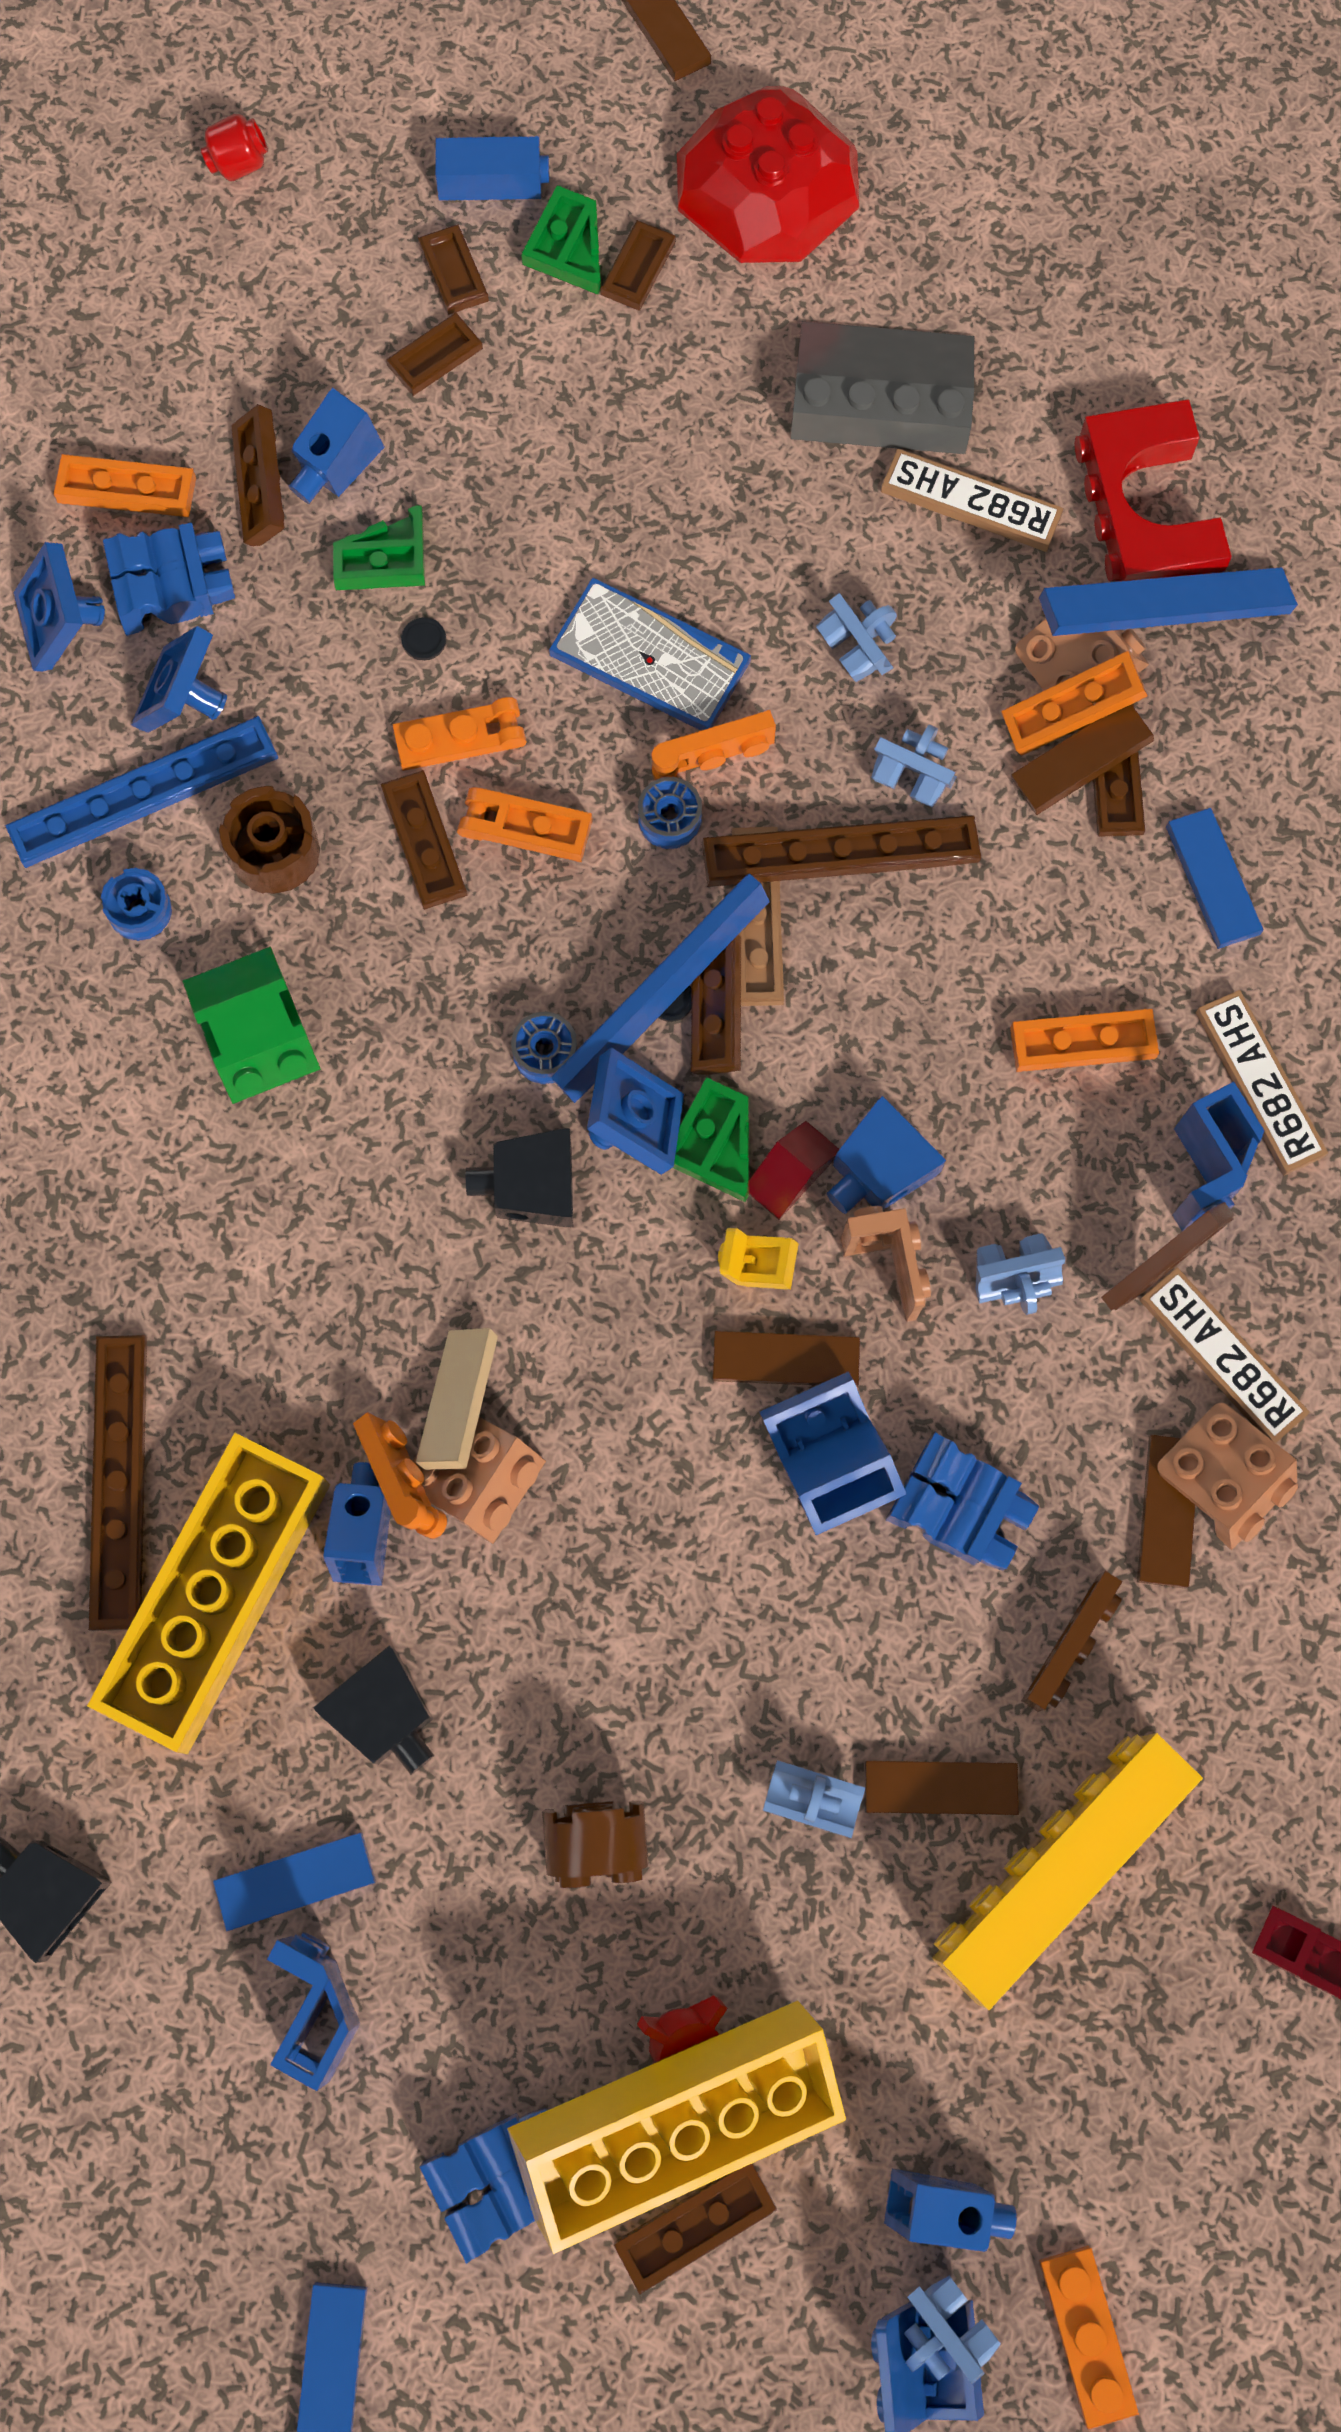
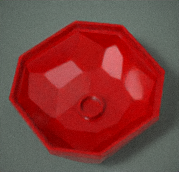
(768, 177)

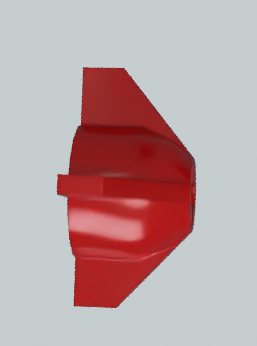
(682, 2027)

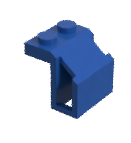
(1221, 1147)
(832, 1453)
(308, 1960)

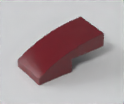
(1301, 1951)

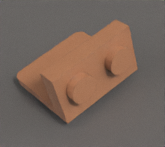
(1064, 656)
(879, 1230)
(1230, 1473)
(490, 1486)

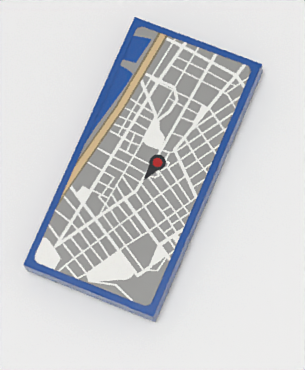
(650, 655)

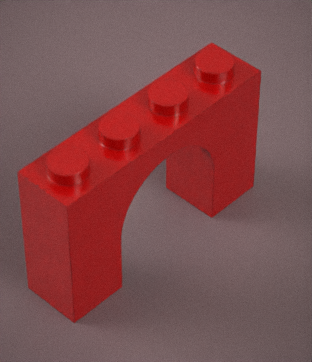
(1113, 449)

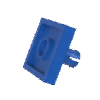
(50, 608)
(176, 684)
(635, 1112)

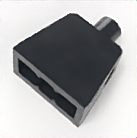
(529, 1179)
(381, 1712)
(44, 1895)

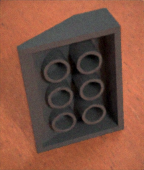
(884, 388)

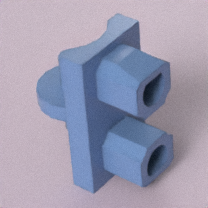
(843, 623)
(932, 777)
(1021, 1277)
(813, 1799)
(969, 2351)

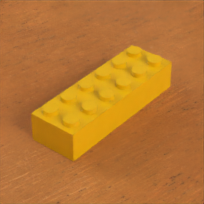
(209, 1594)
(1066, 1868)
(676, 2125)

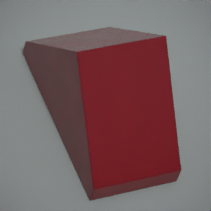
(791, 1168)

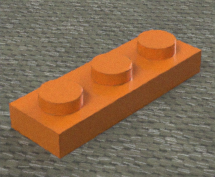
(125, 485)
(1074, 703)
(1084, 1040)
(1088, 2337)

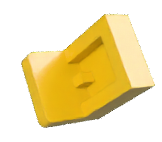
(757, 1260)

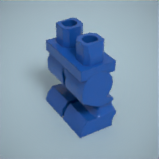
(174, 575)
(971, 1512)
(476, 2163)

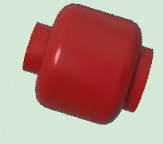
(234, 147)

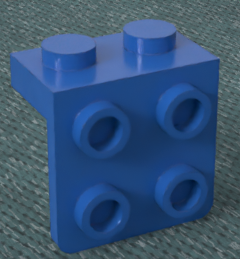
(918, 2396)

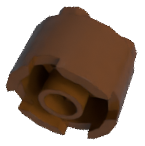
(276, 864)
(595, 1842)

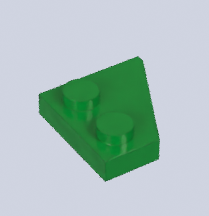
(566, 241)
(382, 555)
(716, 1140)

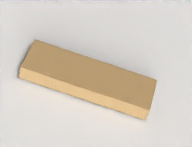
(457, 1399)

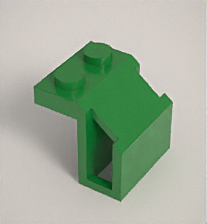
(251, 1025)

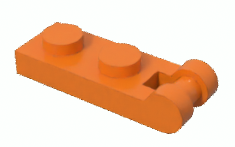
(459, 734)
(713, 745)
(526, 824)
(399, 1476)

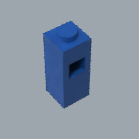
(490, 168)

